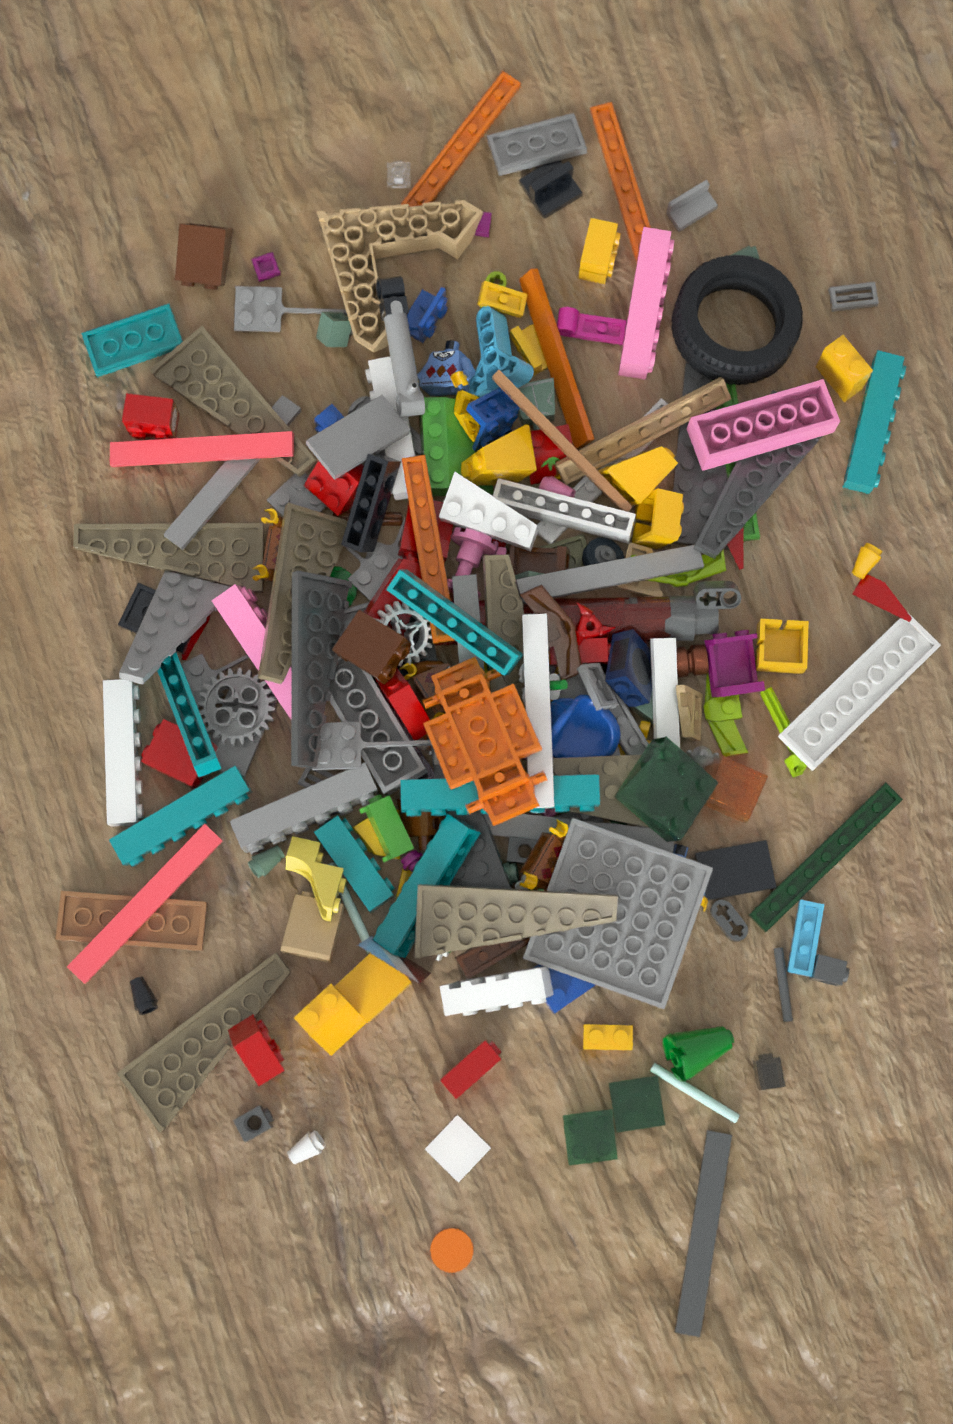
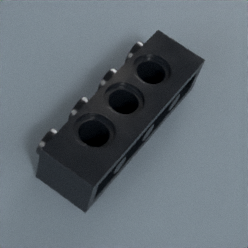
(370, 503)

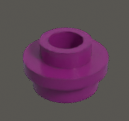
(410, 860)

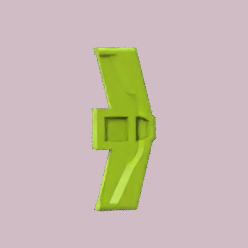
(711, 567)
(720, 714)

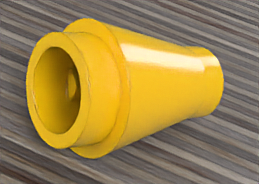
(866, 560)

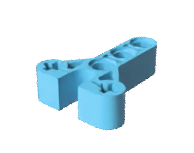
(496, 354)

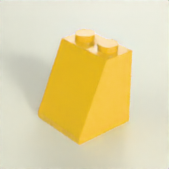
(505, 458)
(640, 473)
(330, 1019)

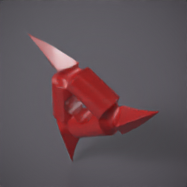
(597, 629)

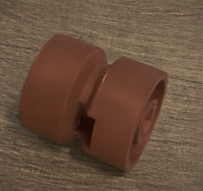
(692, 660)

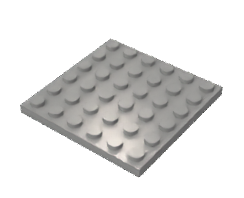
(654, 921)

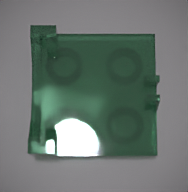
(590, 1137)

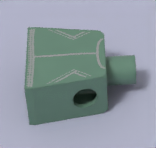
(542, 396)

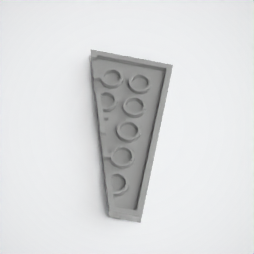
(171, 618)

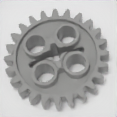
(233, 728)

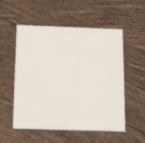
(457, 1148)

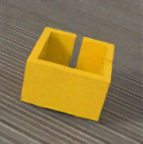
(599, 251)
(664, 512)
(782, 649)

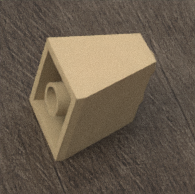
(308, 933)

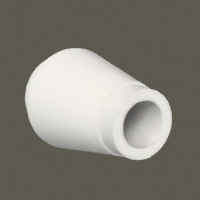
(307, 1147)

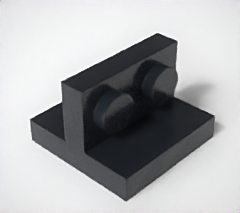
(551, 187)

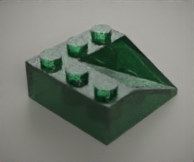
(666, 789)

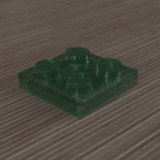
(636, 1104)

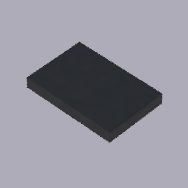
(137, 609)
(738, 870)

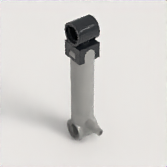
(394, 314)

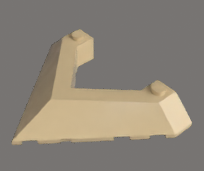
(362, 235)

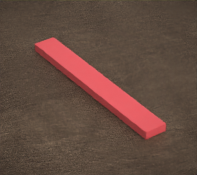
(202, 449)
(144, 904)

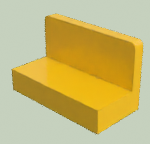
(529, 347)

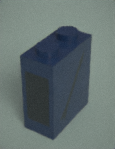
(630, 668)

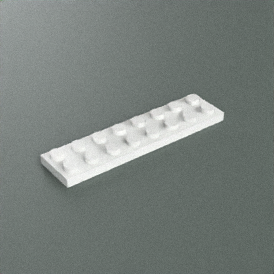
(859, 691)

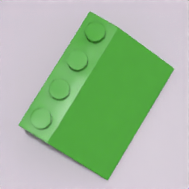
(444, 444)

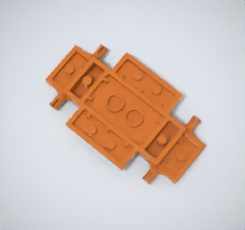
(484, 740)

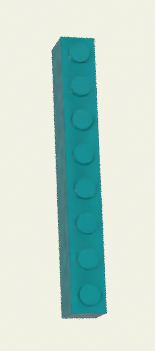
(437, 797)

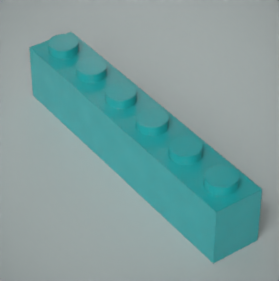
(873, 422)
(454, 622)
(188, 716)
(180, 816)
(436, 867)

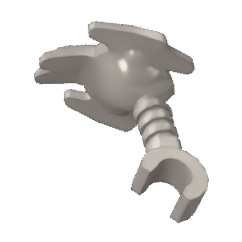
(703, 756)

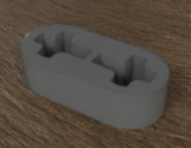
(724, 924)

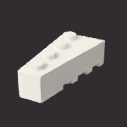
(478, 510)
(497, 990)

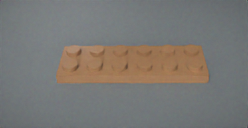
(173, 925)

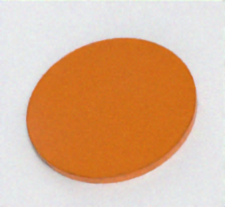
(451, 1250)

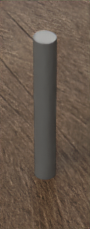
(783, 984)

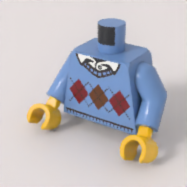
(446, 371)

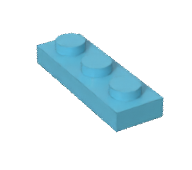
(805, 938)

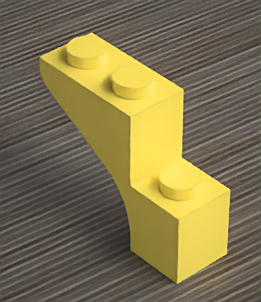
(325, 880)

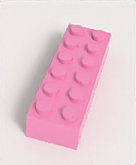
(644, 308)
(762, 424)
(248, 625)

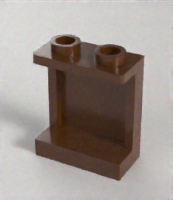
(539, 559)
(372, 647)

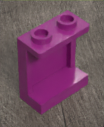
(732, 664)

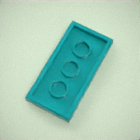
(132, 340)

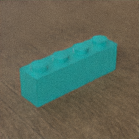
(358, 869)

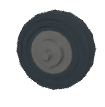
(600, 551)

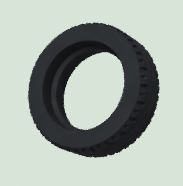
(752, 277)

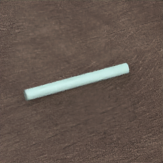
(353, 913)
(695, 1093)

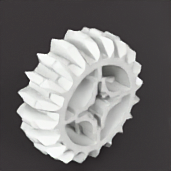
(411, 628)

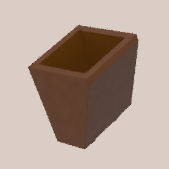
(203, 255)

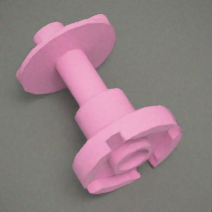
(472, 547)

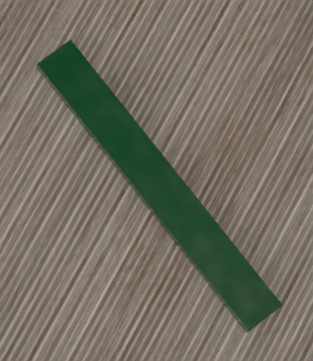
(825, 857)

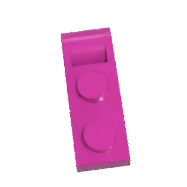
(590, 327)

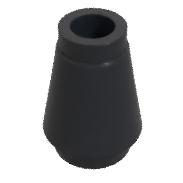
(143, 997)

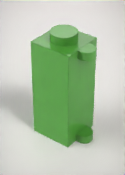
(387, 826)

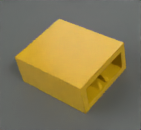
(843, 368)
(372, 986)

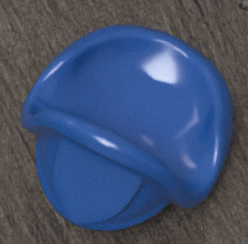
(581, 729)

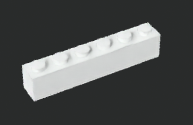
(382, 378)
(566, 511)
(122, 752)

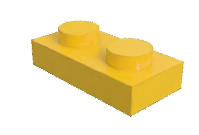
(502, 299)
(607, 1037)

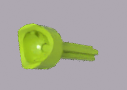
(793, 762)

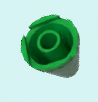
(696, 1049)

